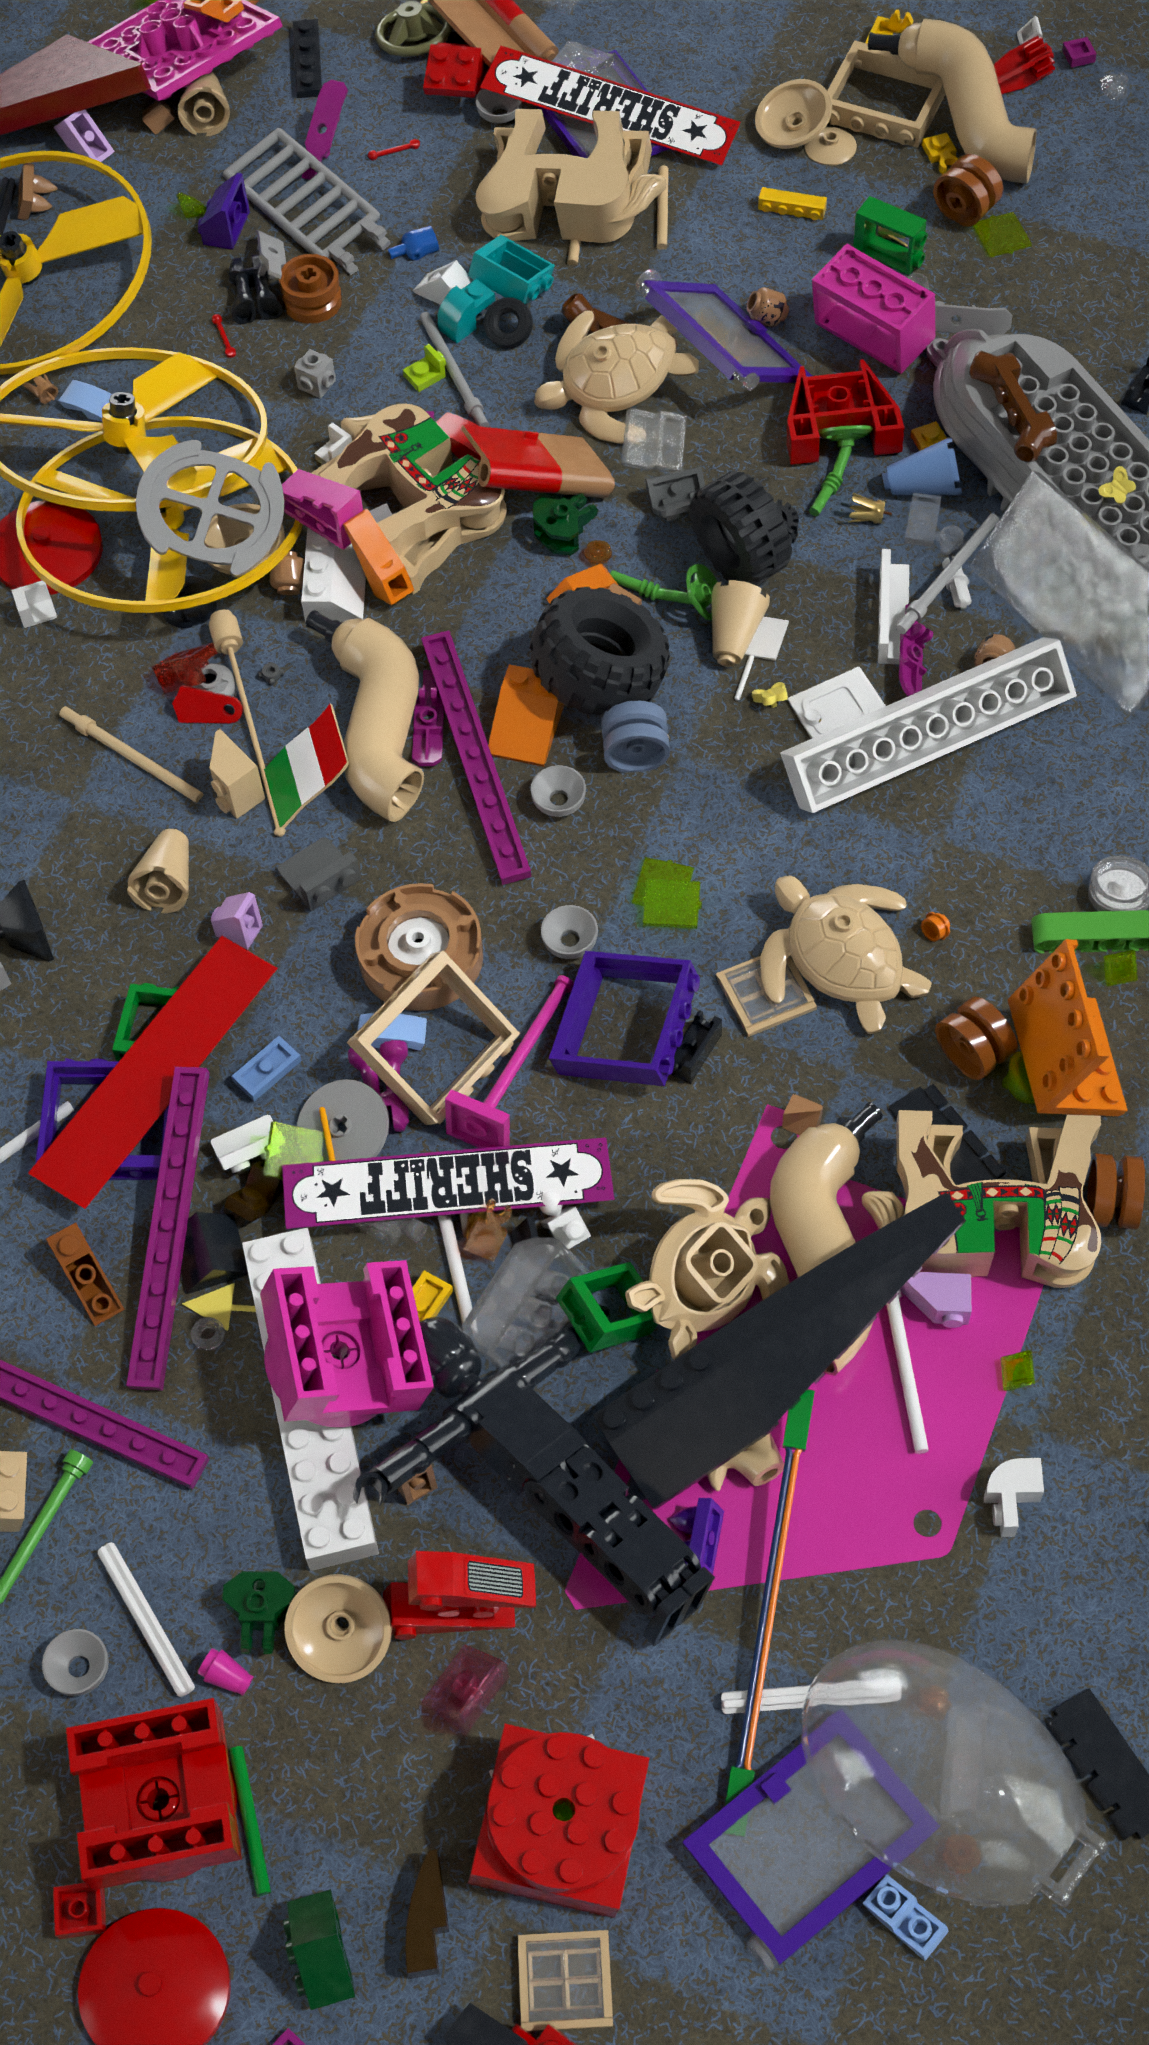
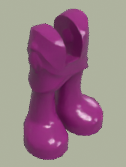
(395, 1054)

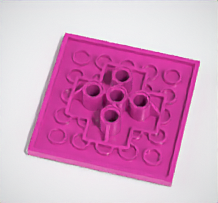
(183, 44)

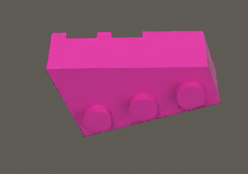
(321, 505)

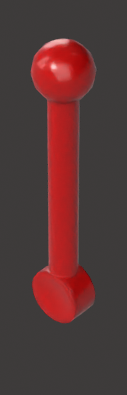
(414, 144)
(230, 351)

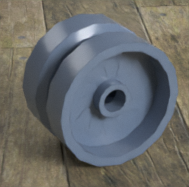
(635, 736)

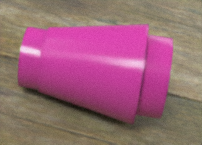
(224, 1672)

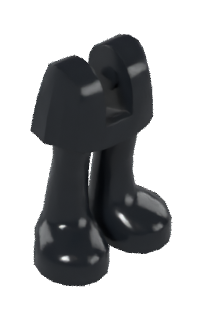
(243, 307)

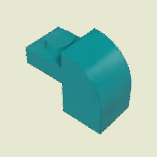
(460, 308)

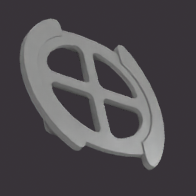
(188, 454)

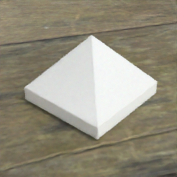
(1029, 30)

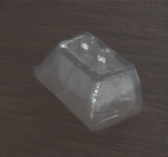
(521, 1302)

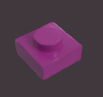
(1079, 52)

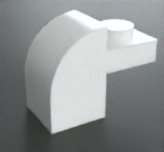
(1010, 1484)

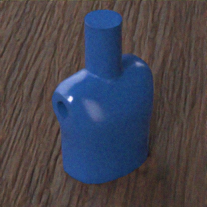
(416, 244)

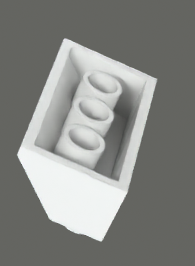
(332, 580)

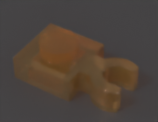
(488, 1235)

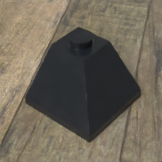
(22, 923)

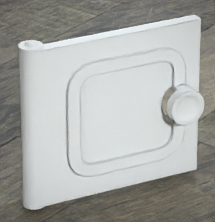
(835, 702)

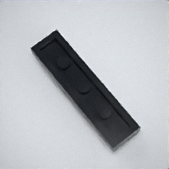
(307, 58)

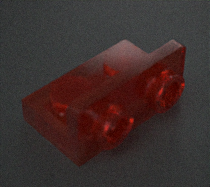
(184, 667)

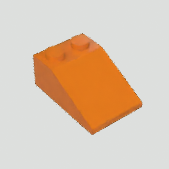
(524, 718)

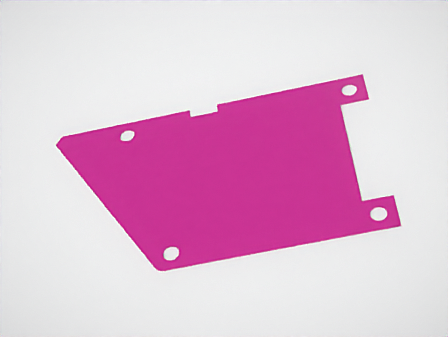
(860, 1466)

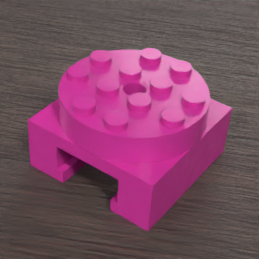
(363, 1326)

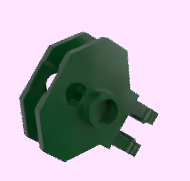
(562, 522)
(258, 1608)

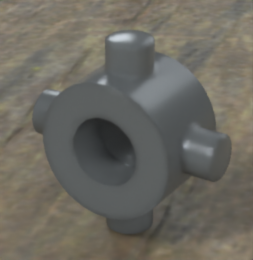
(271, 673)

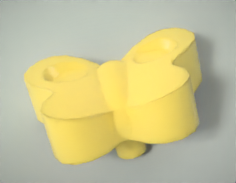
(1118, 487)
(771, 696)

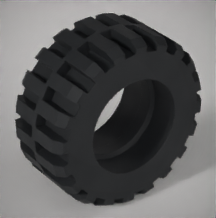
(740, 528)

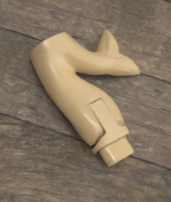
(758, 1464)

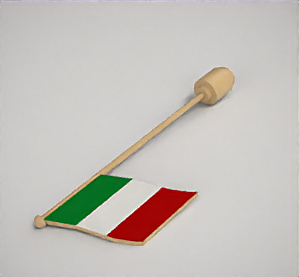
(307, 762)

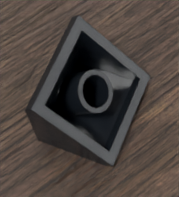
(211, 1251)

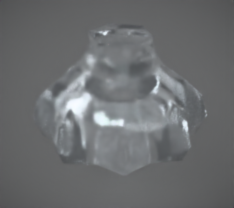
(1114, 86)

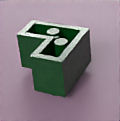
(318, 1950)

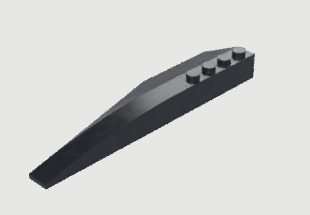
(761, 1363)

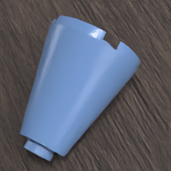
(925, 472)

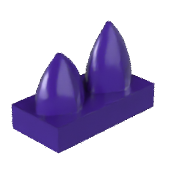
(705, 1526)

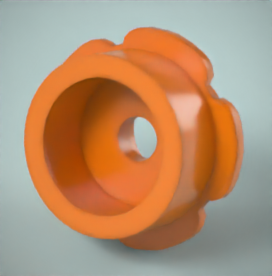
(935, 926)

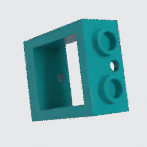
(511, 270)

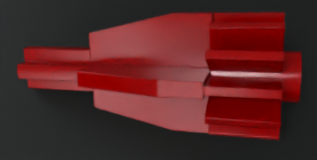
(1024, 65)

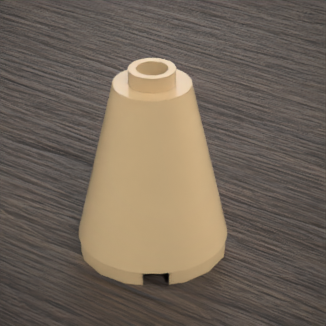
(204, 106)
(735, 619)
(162, 873)

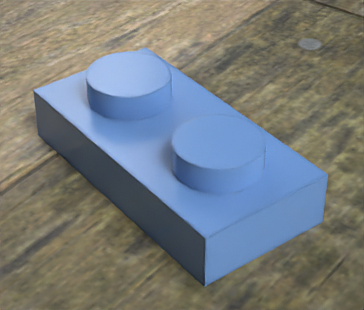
(266, 1068)

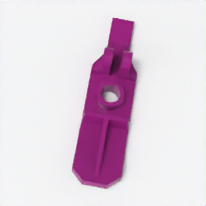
(327, 115)
(912, 657)
(428, 733)

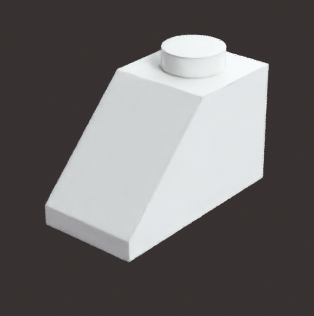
(441, 281)

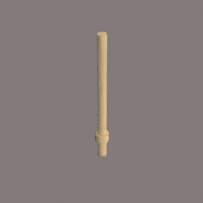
(88, 727)

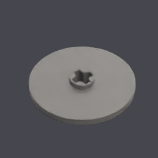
(355, 1106)

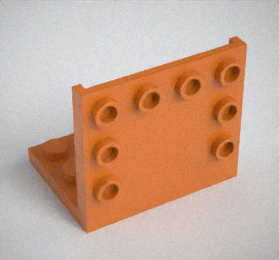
(1065, 1040)

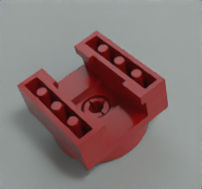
(127, 1767)
(553, 1860)

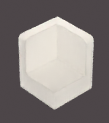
(338, 441)
(34, 604)

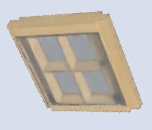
(752, 1006)
(565, 1980)

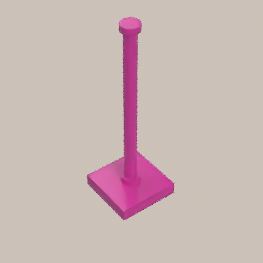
(481, 1122)

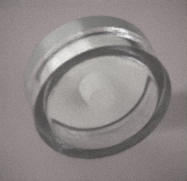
(1119, 884)

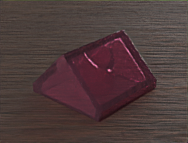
(467, 1688)

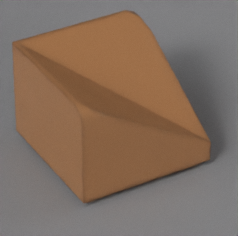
(158, 116)
(801, 1114)

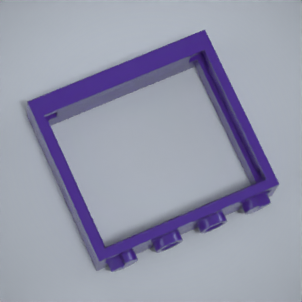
(581, 1002)
(88, 1072)

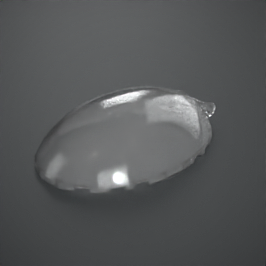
(945, 1774)

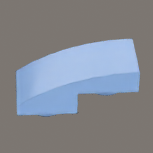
(85, 398)
(404, 1028)
(905, 1917)

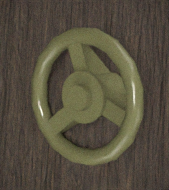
(411, 24)

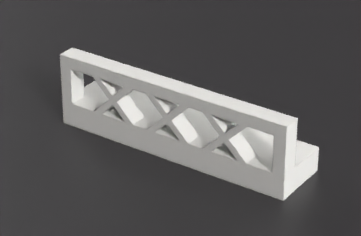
(892, 602)

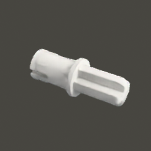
(958, 587)

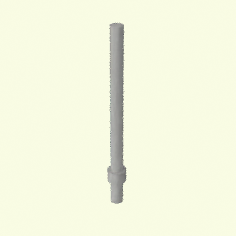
(472, 404)
(918, 608)

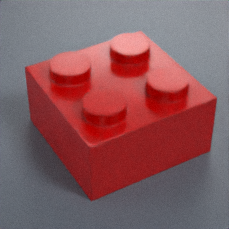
(78, 1911)

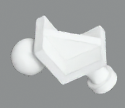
(565, 1223)

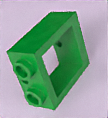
(895, 256)
(137, 993)
(596, 1329)

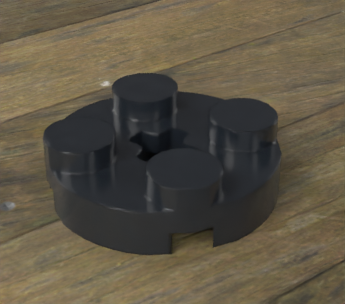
(187, 617)

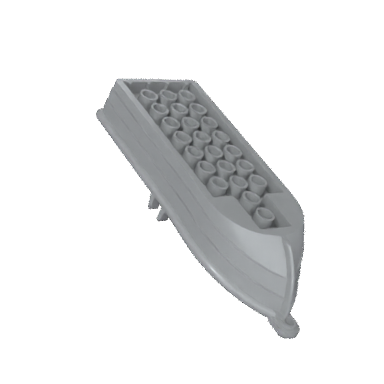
(1090, 429)

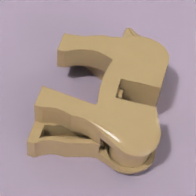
(591, 195)

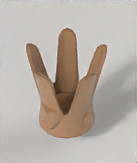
(45, 389)

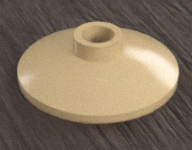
(831, 147)

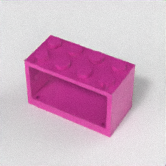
(874, 308)

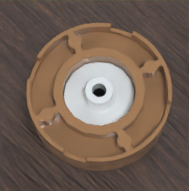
(405, 930)

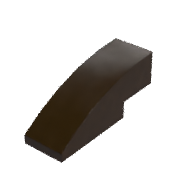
(426, 1919)

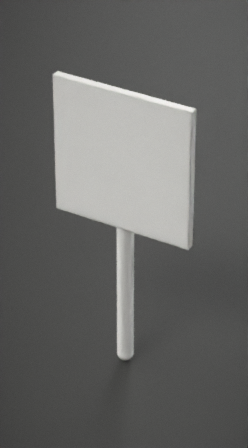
(764, 645)

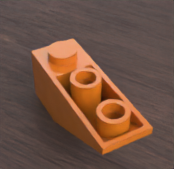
(378, 559)

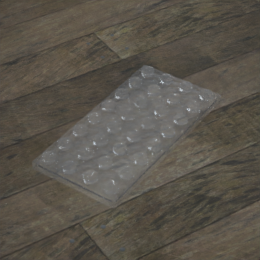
(1073, 587)

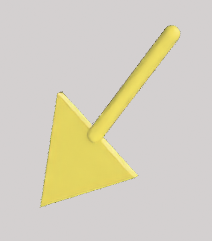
(217, 1305)

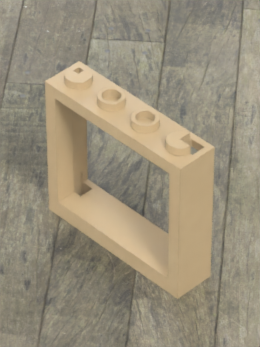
(878, 123)
(480, 1067)

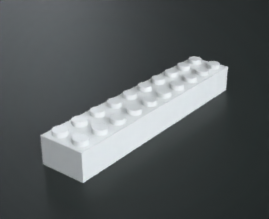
(928, 724)
(318, 1458)

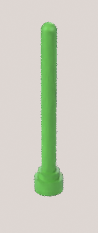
(75, 1466)

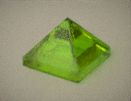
(190, 205)
(1120, 968)
(1017, 1370)

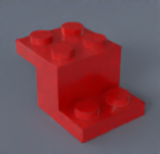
(454, 70)

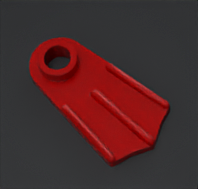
(205, 706)

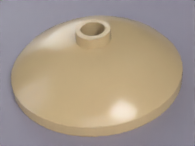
(793, 113)
(228, 532)
(325, 1647)

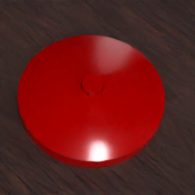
(59, 538)
(154, 1981)

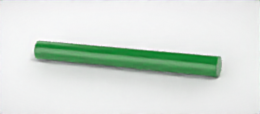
(249, 1821)

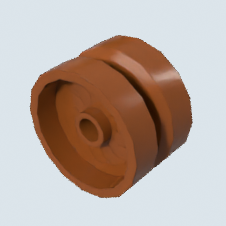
(968, 189)
(310, 288)
(976, 1038)
(1116, 1190)

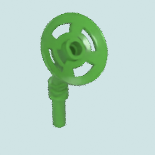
(845, 441)
(698, 593)

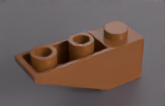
(85, 1273)

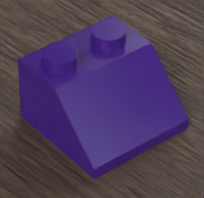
(225, 214)

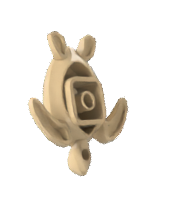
(612, 370)
(841, 948)
(705, 1263)

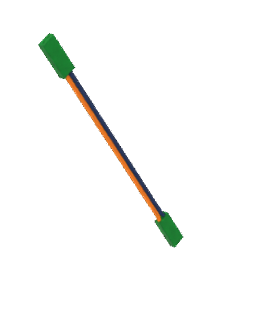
(794, 1439)

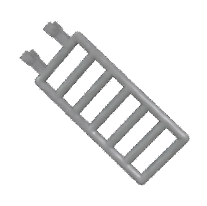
(334, 250)

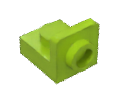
(426, 370)

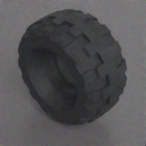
(598, 650)

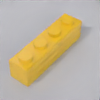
(792, 203)

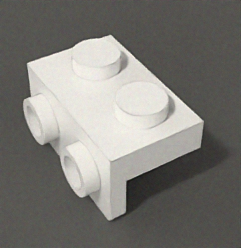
(242, 1144)

